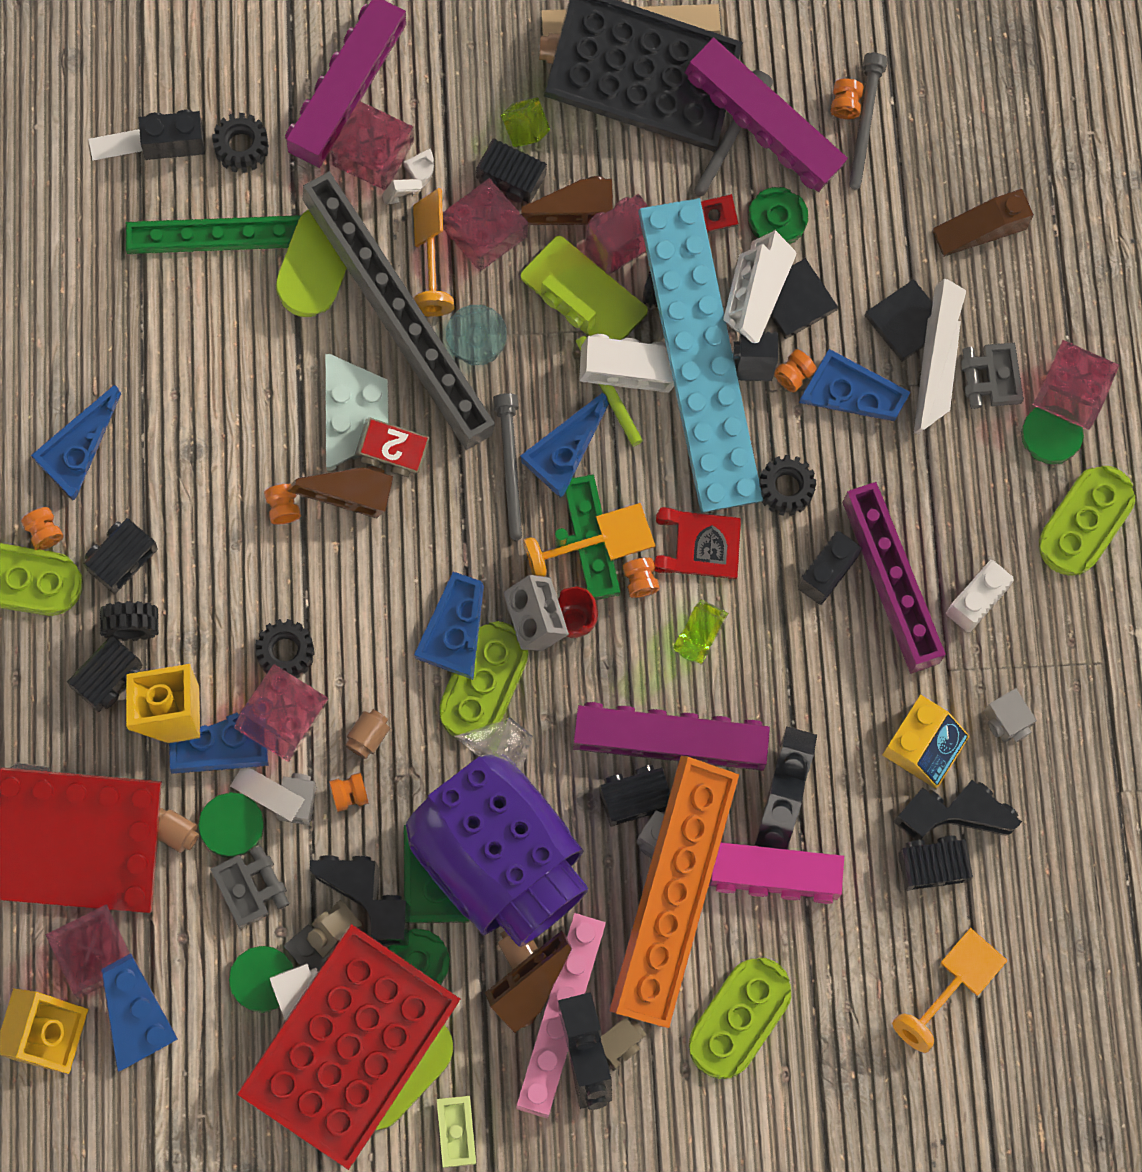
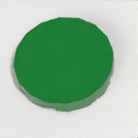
(779, 211)
(1050, 437)
(231, 825)
(425, 953)
(251, 977)

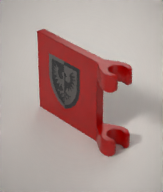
(704, 544)

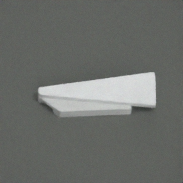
(757, 284)
(939, 354)

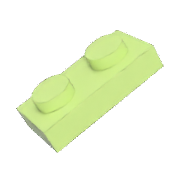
(456, 1131)

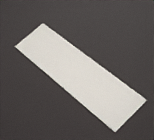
(115, 144)
(267, 793)

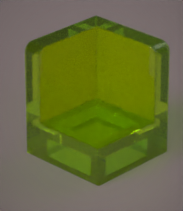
(525, 122)

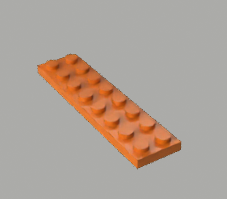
(674, 892)

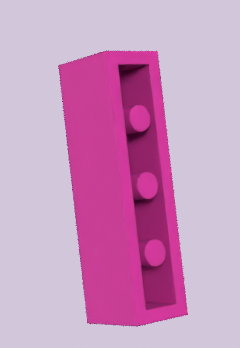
(778, 871)

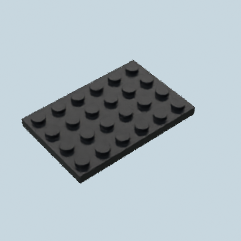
(634, 69)

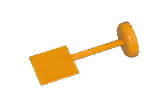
(428, 224)
(621, 530)
(974, 965)

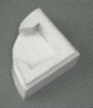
(421, 166)
(400, 188)

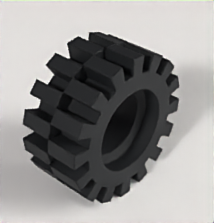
(238, 126)
(792, 468)
(129, 620)
(280, 631)

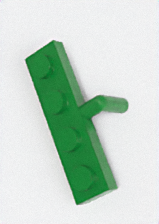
(596, 566)

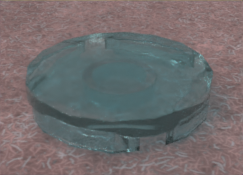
(476, 334)

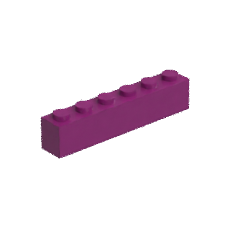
(346, 81)
(765, 115)
(893, 577)
(670, 737)

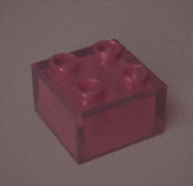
(372, 145)
(484, 224)
(617, 235)
(1076, 385)
(281, 712)
(86, 948)

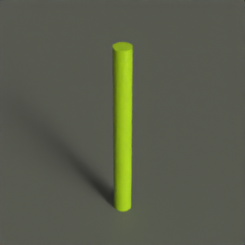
(618, 408)

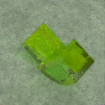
(700, 631)

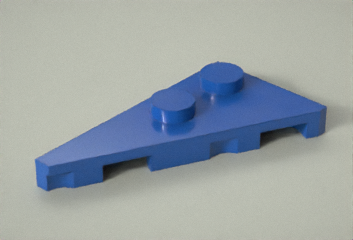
(72, 449)
(560, 452)

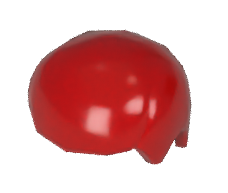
(578, 610)

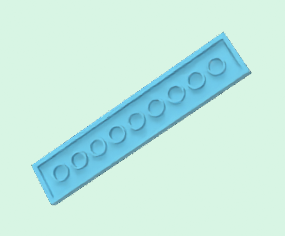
(700, 355)

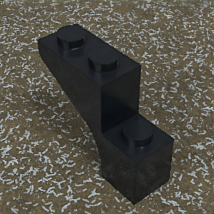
(786, 789)
(971, 809)
(360, 883)
(586, 1051)

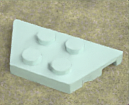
(350, 399)

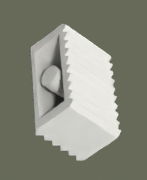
(980, 596)

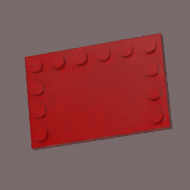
(78, 839)
(348, 1046)

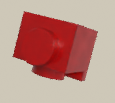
(727, 211)

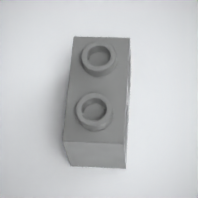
(535, 613)

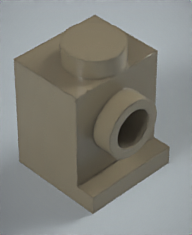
(330, 928)
(622, 1042)

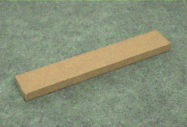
(701, 16)

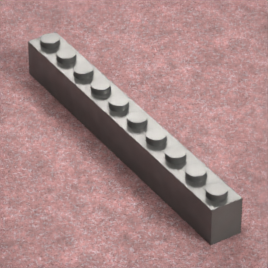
(398, 311)

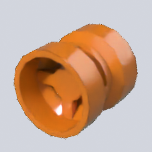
(846, 101)
(795, 370)
(282, 504)
(42, 528)
(640, 577)
(349, 792)

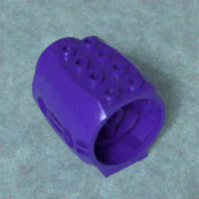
(498, 850)

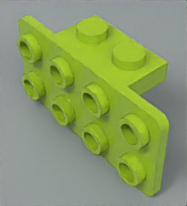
(583, 291)

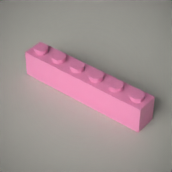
(551, 1045)

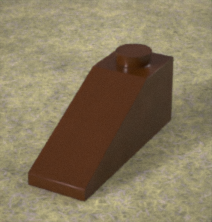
(572, 203)
(985, 223)
(355, 490)
(527, 987)

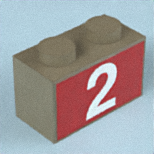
(391, 446)

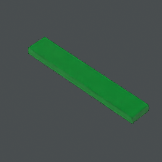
(210, 234)

